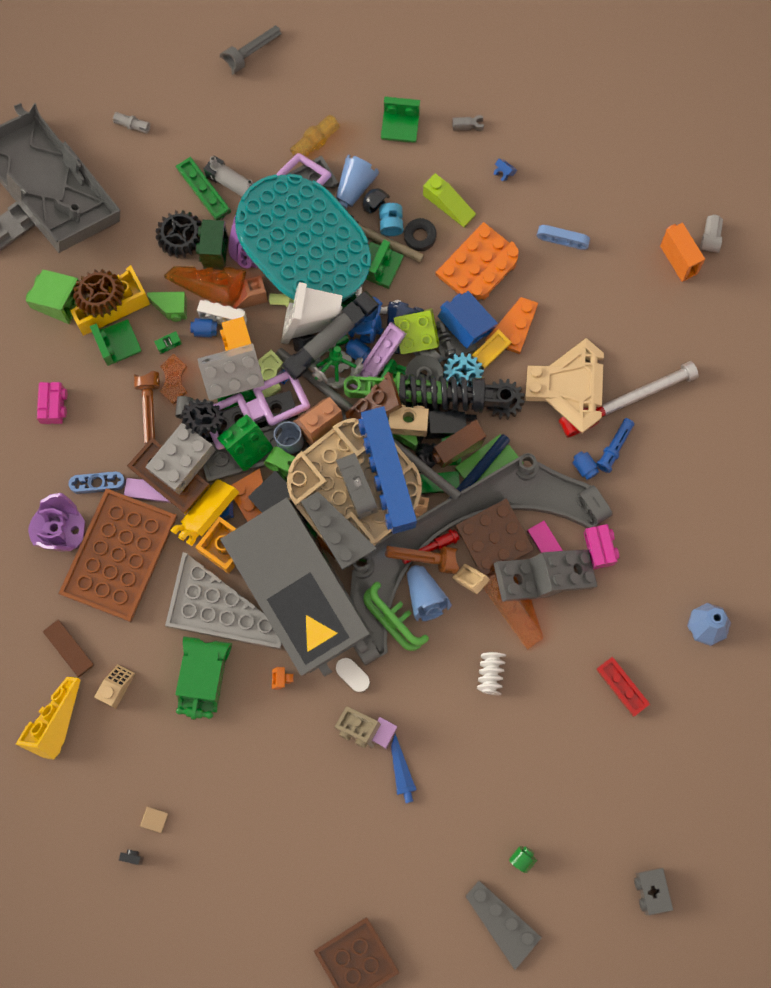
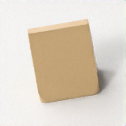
(154, 819)

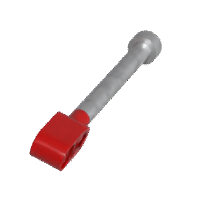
(688, 371)

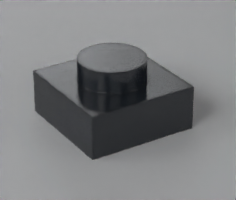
(131, 857)

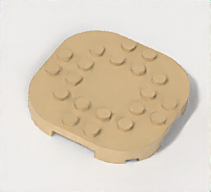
(318, 472)

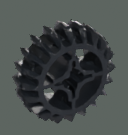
(169, 242)

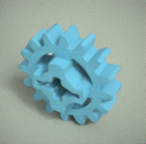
(465, 364)

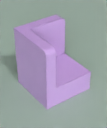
(384, 733)

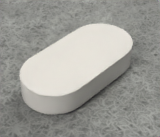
(352, 675)

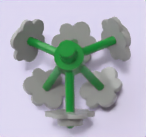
(339, 361)

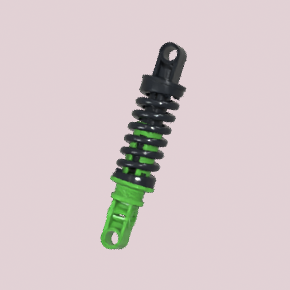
(437, 392)

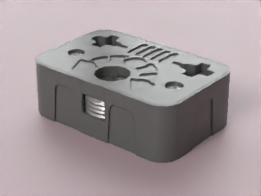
(357, 485)

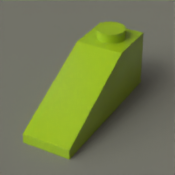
(448, 200)

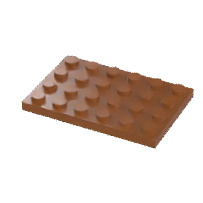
(118, 555)

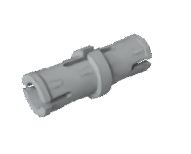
(131, 122)

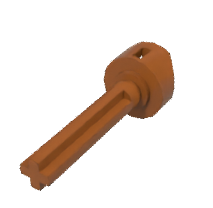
(147, 384)
(445, 560)

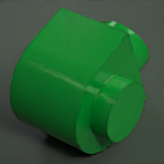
(523, 859)

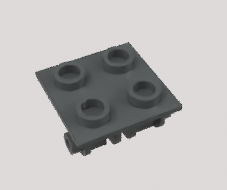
(449, 343)

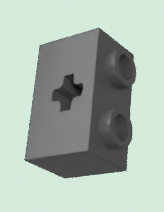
(661, 901)

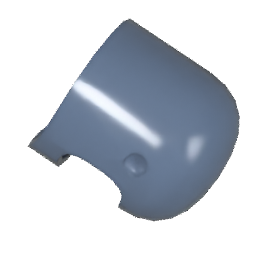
(290, 438)

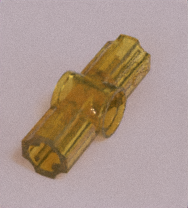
(315, 136)

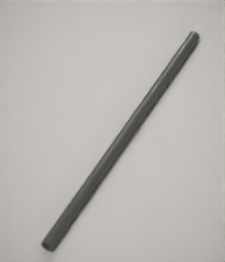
(345, 405)

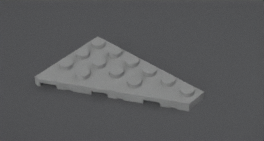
(212, 608)

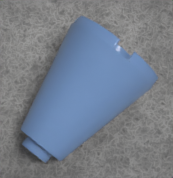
(354, 180)
(425, 594)

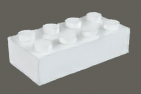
(219, 313)

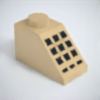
(114, 686)

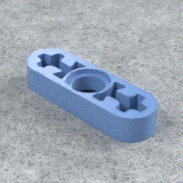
(563, 237)
(83, 488)

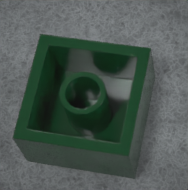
(212, 244)

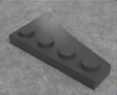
(507, 929)

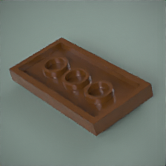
(187, 497)

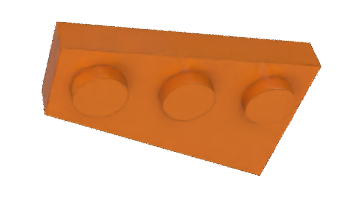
(517, 323)
(246, 487)

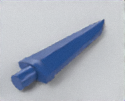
(402, 774)

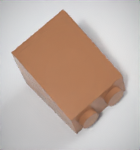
(319, 420)

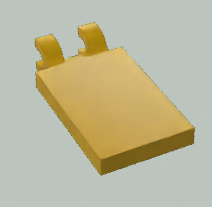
(205, 511)

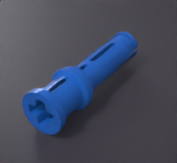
(612, 452)

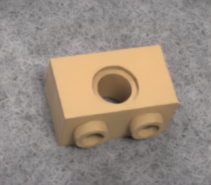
(417, 427)

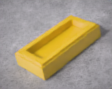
(491, 349)

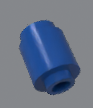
(204, 327)
(357, 349)
(585, 465)

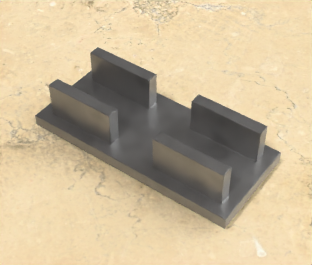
(13, 224)

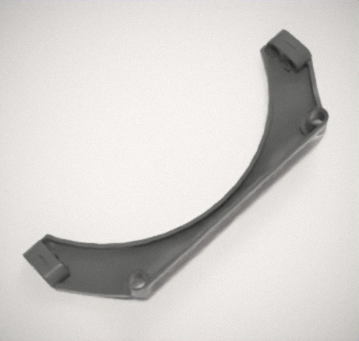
(540, 492)

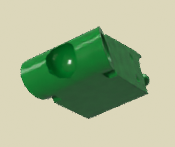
(201, 677)

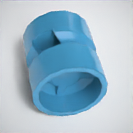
(391, 219)

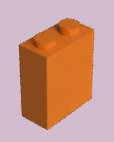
(682, 251)

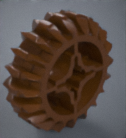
(100, 299)

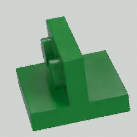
(383, 264)

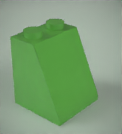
(53, 295)

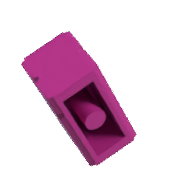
(51, 403)
(600, 546)

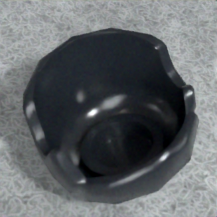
(374, 199)

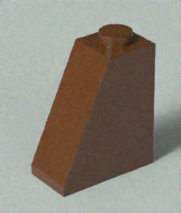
(459, 444)

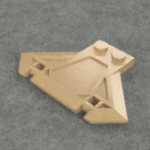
(571, 385)

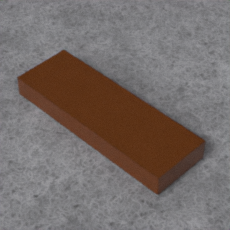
(68, 648)

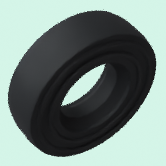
(424, 224)

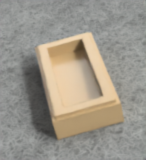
(471, 578)

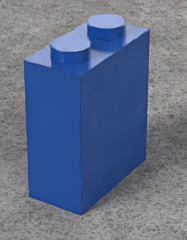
(466, 319)

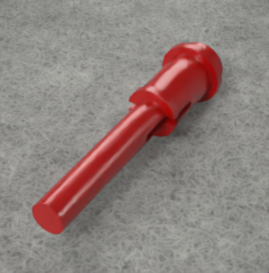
(440, 542)

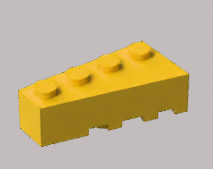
(134, 299)

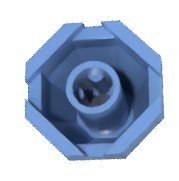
(709, 624)

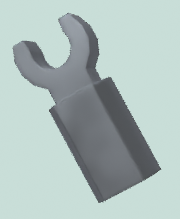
(467, 123)

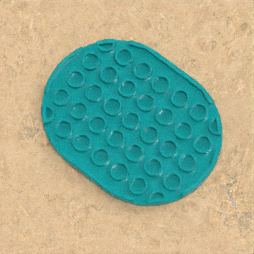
(302, 236)

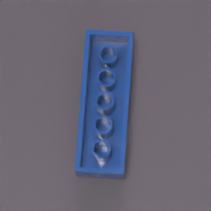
(388, 470)

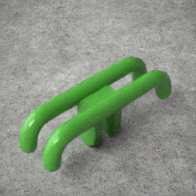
(391, 621)

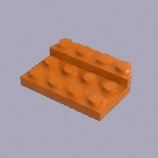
(479, 263)

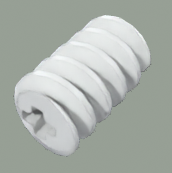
(490, 673)

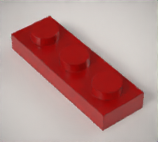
(623, 686)

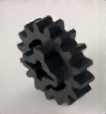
(517, 398)
(202, 417)

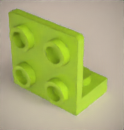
(420, 331)

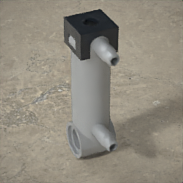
(219, 172)

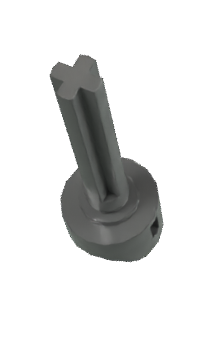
(235, 57)

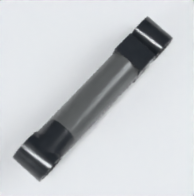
(350, 317)

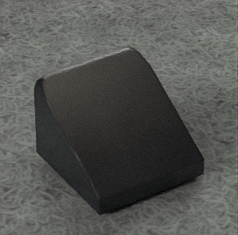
(300, 342)

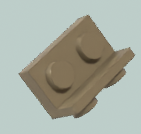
(358, 727)

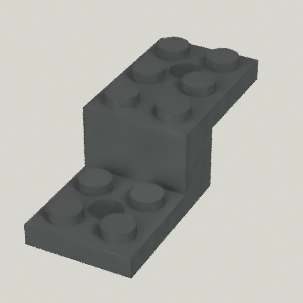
(545, 575)

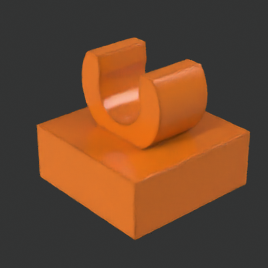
(279, 678)

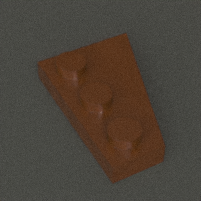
(382, 395)

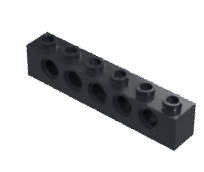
(283, 401)

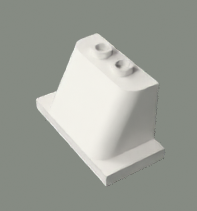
(310, 312)

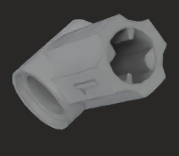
(712, 239)

